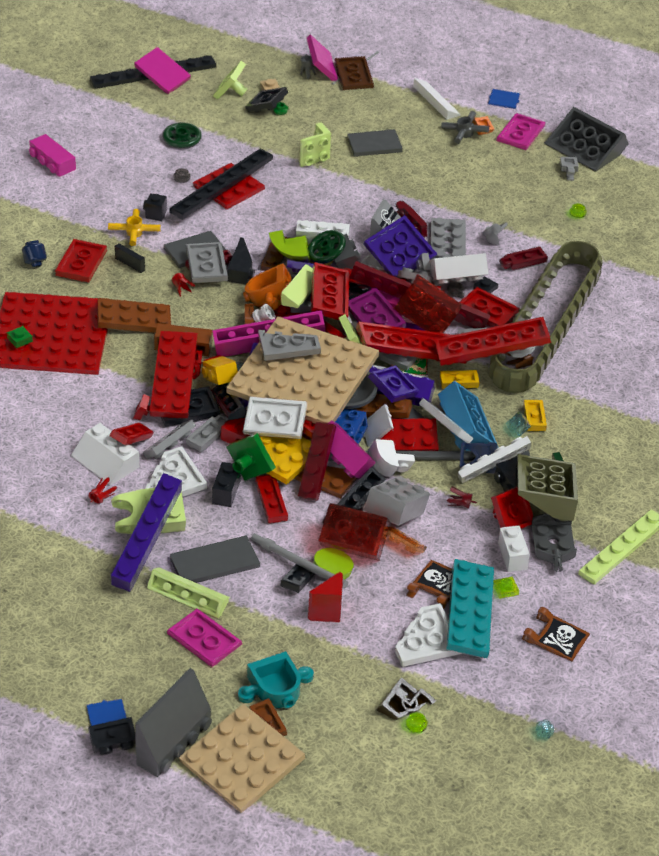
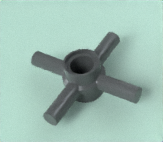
(465, 127)

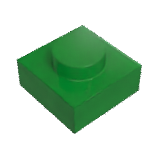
(19, 337)

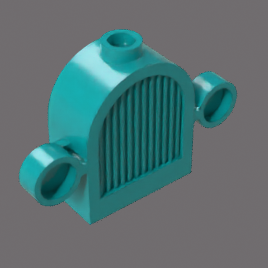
(275, 680)

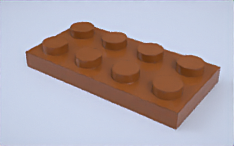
(131, 315)

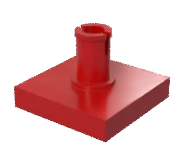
(512, 509)

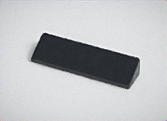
(229, 404)
(359, 492)

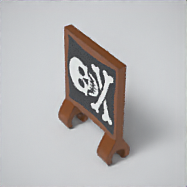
(434, 579)
(557, 636)

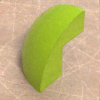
(292, 248)

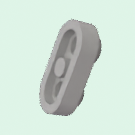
(409, 275)

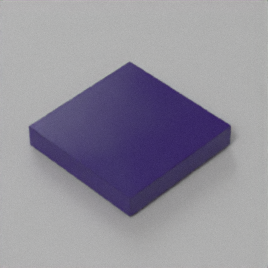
(393, 383)

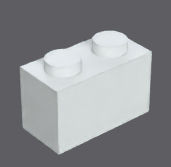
(513, 548)

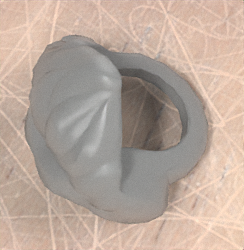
(491, 232)

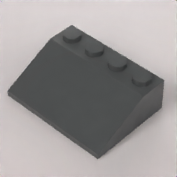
(587, 139)
(172, 724)

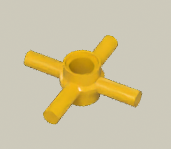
(134, 227)

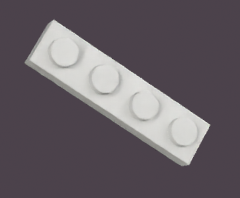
(487, 462)

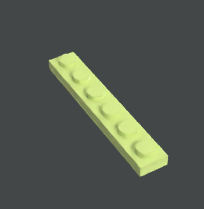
(621, 548)

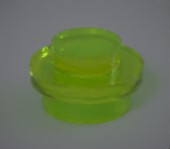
(578, 210)
(416, 722)

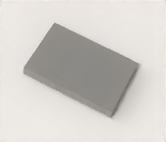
(206, 262)

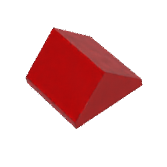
(326, 600)

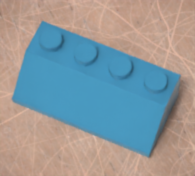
(467, 413)

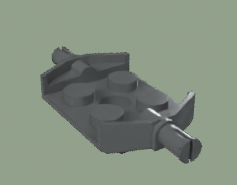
(546, 528)

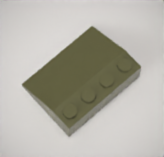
(548, 485)

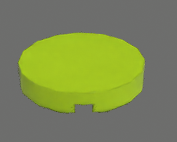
(334, 561)

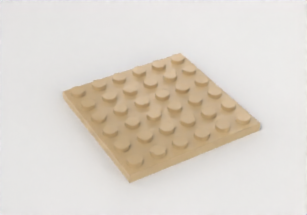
(319, 379)

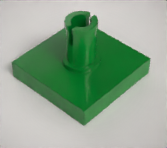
(250, 457)

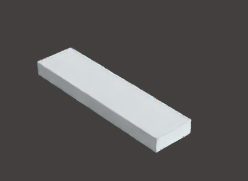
(446, 421)

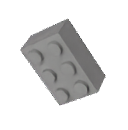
(397, 500)

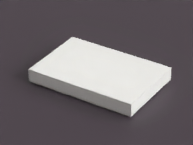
(275, 417)

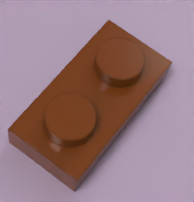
(268, 713)

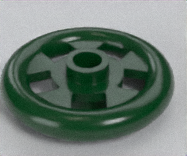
(182, 133)
(326, 246)

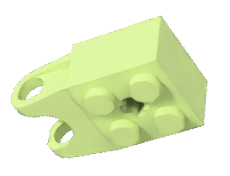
(136, 503)

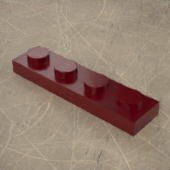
(317, 461)

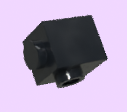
(155, 207)

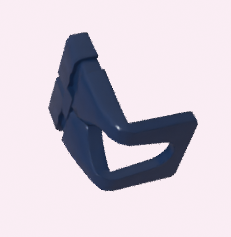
(479, 450)

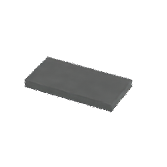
(215, 560)

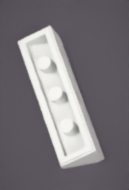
(435, 99)

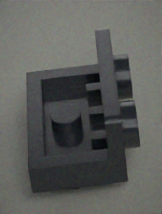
(112, 735)

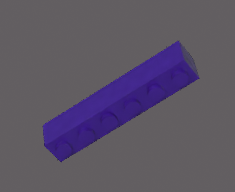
(146, 532)

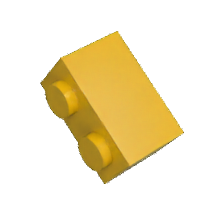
(219, 370)

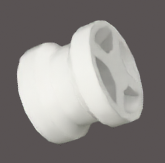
(264, 313)

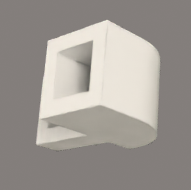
(387, 459)

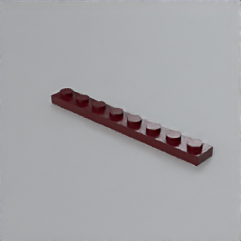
(396, 287)

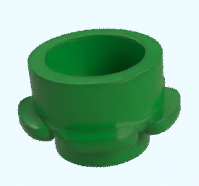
(281, 108)

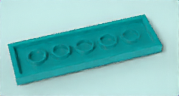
(470, 608)

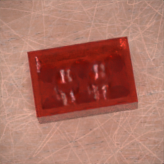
(427, 306)
(354, 531)

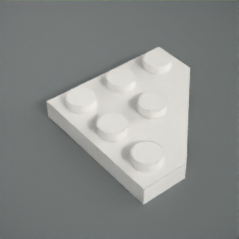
(179, 465)
(425, 637)

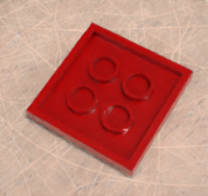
(239, 192)

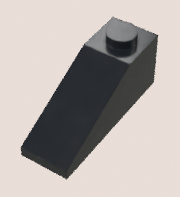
(240, 267)

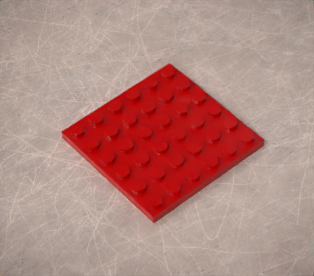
(61, 329)

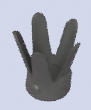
(307, 64)

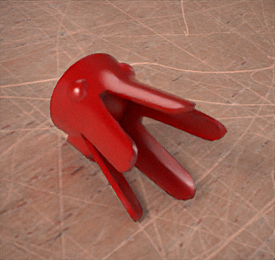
(180, 281)
(97, 494)

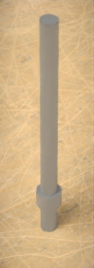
(270, 545)

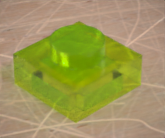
(506, 587)

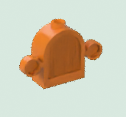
(267, 287)

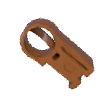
(249, 308)

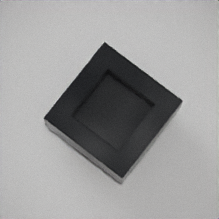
(486, 284)

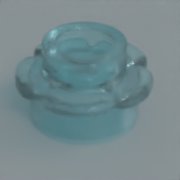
(545, 728)

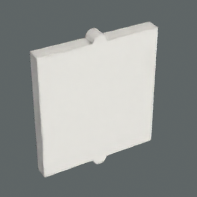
(378, 425)

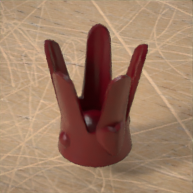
(464, 499)

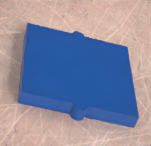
(504, 98)
(106, 711)

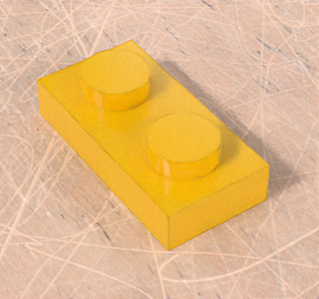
(465, 378)
(535, 415)

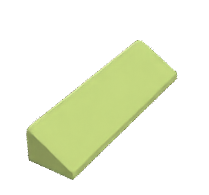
(298, 288)
(187, 592)

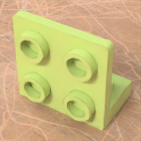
(315, 147)

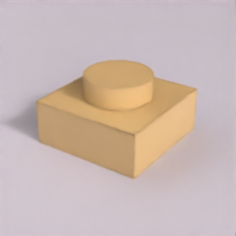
(269, 84)

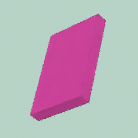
(321, 58)
(162, 70)
(521, 131)
(204, 637)

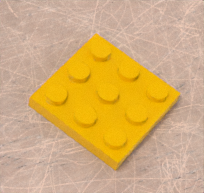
(287, 455)

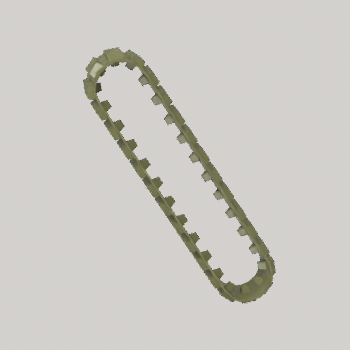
(570, 253)

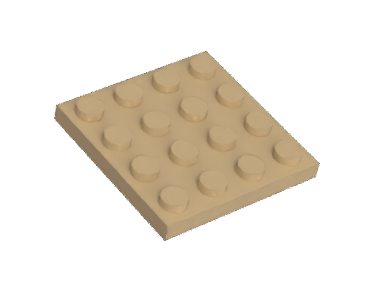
(242, 758)

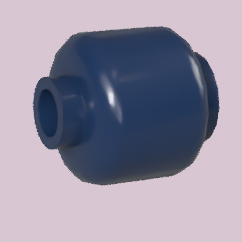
(34, 253)

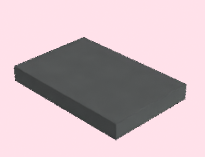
(374, 143)
(177, 249)

